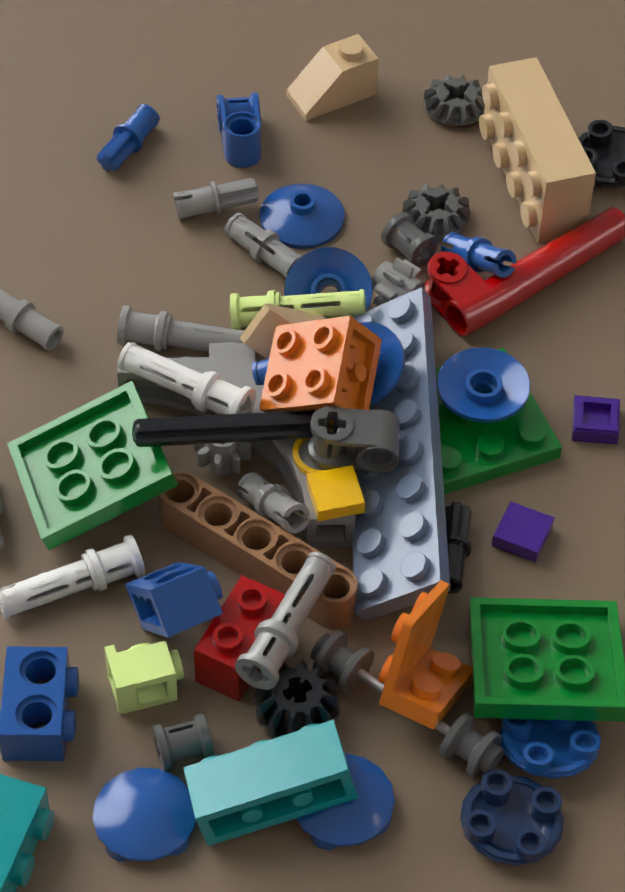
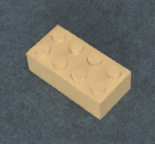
(536, 149)

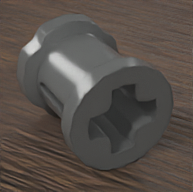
(405, 223)
(182, 741)

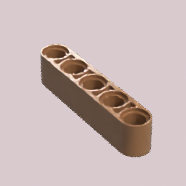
(246, 530)

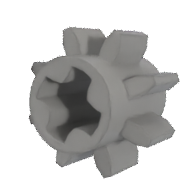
(395, 280)
(223, 457)

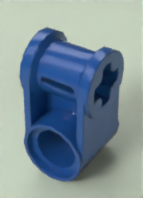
(240, 129)

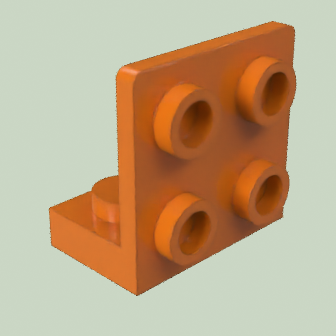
(321, 366)
(416, 677)

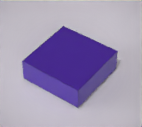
(596, 419)
(523, 531)

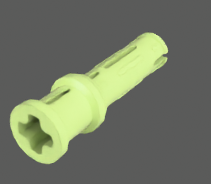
(350, 304)

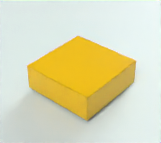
(335, 493)

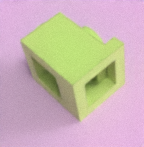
(143, 675)

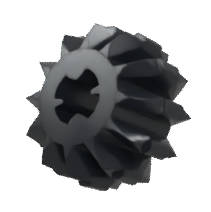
(297, 700)

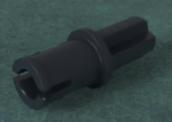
(457, 527)

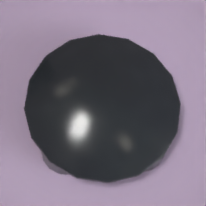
(606, 152)

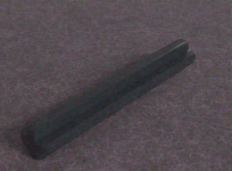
(222, 428)

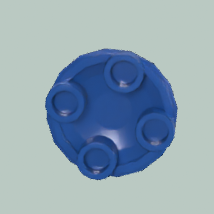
(550, 746)
(144, 815)
(356, 819)

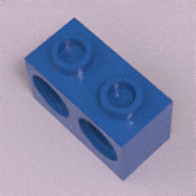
(175, 598)
(31, 703)

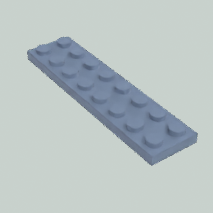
(403, 532)

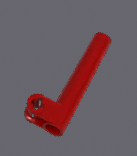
(471, 302)

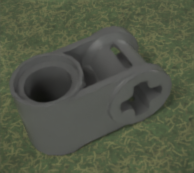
(358, 439)

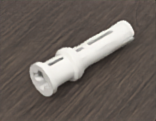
(205, 390)
(92, 571)

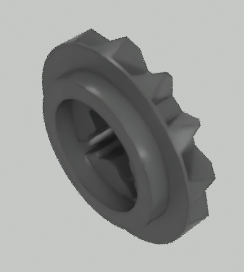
(455, 111)
(440, 222)

